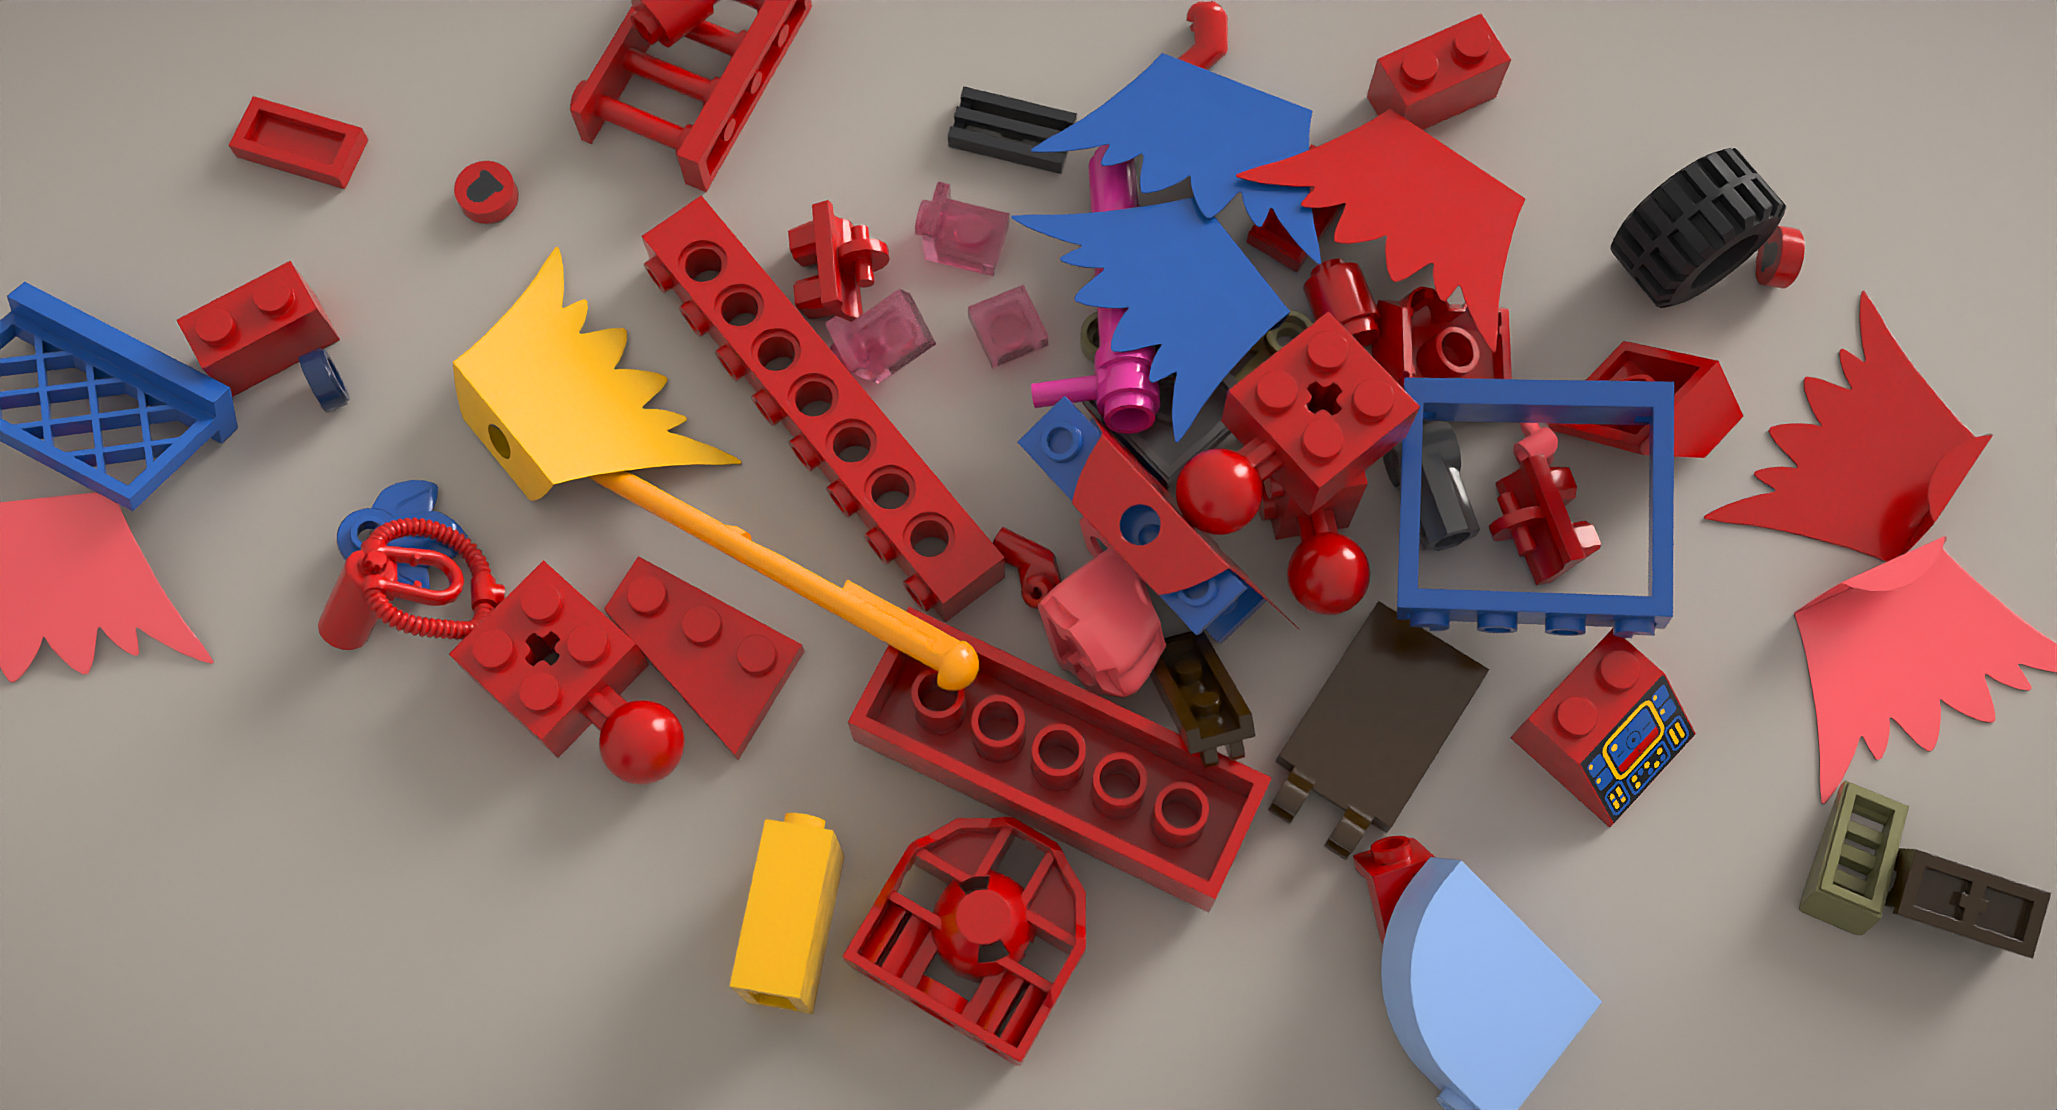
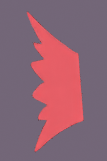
(73, 570)
(1902, 644)

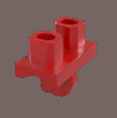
(844, 262)
(1538, 521)

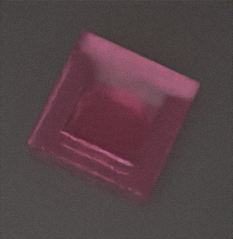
(1007, 326)

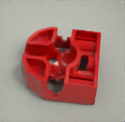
(966, 858)

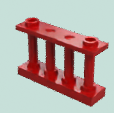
(725, 100)

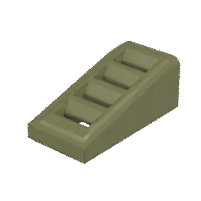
(1837, 895)

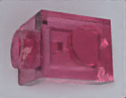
(881, 338)

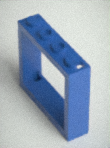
(1542, 403)

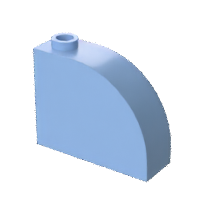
(1476, 991)

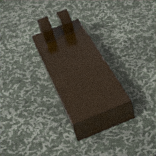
(1202, 698)

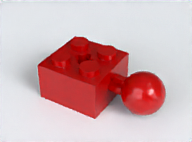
(1307, 453)
(1326, 569)
(582, 688)

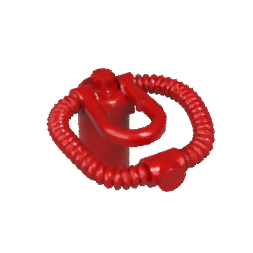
(371, 581)

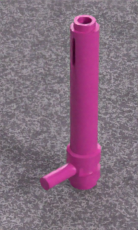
(1121, 378)

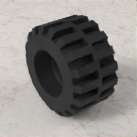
(1697, 227)

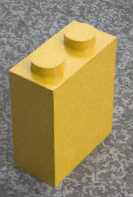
(788, 914)

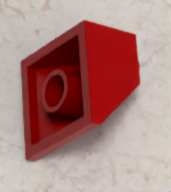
(1702, 400)

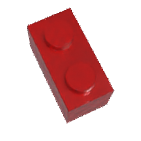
(1440, 74)
(258, 329)

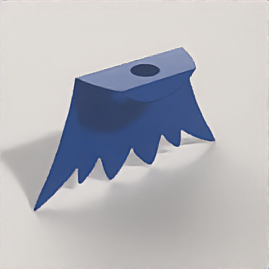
(1202, 129)
(1182, 291)

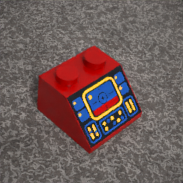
(1608, 728)

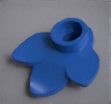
(398, 501)

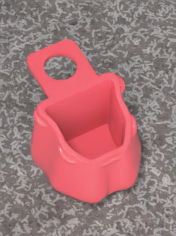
(1103, 622)

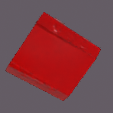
(1438, 340)

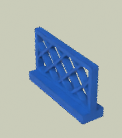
(121, 367)

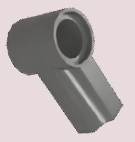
(1444, 503)

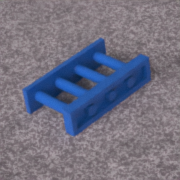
(1061, 448)

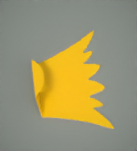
(562, 400)

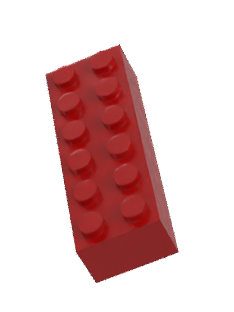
(1065, 765)

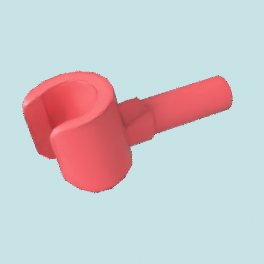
(1536, 442)

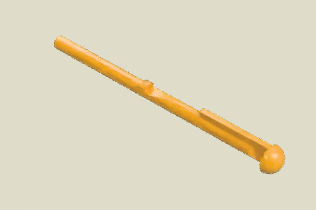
(952, 658)

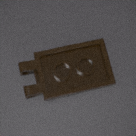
(1376, 726)

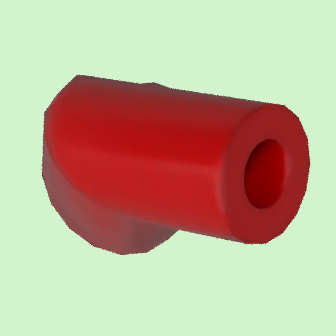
(1210, 34)
(1035, 565)

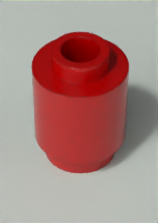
(669, 19)
(1344, 293)

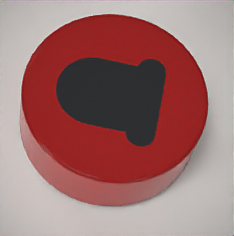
(486, 192)
(1780, 258)

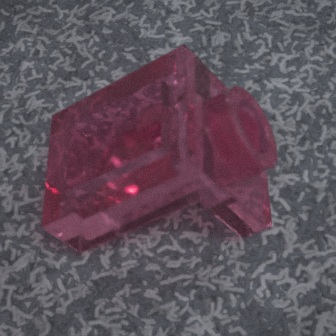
(961, 232)

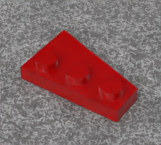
(706, 649)

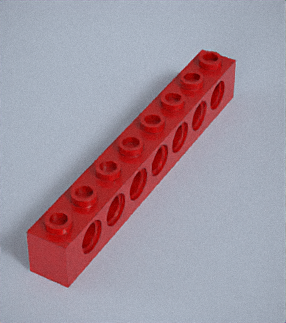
(700, 242)

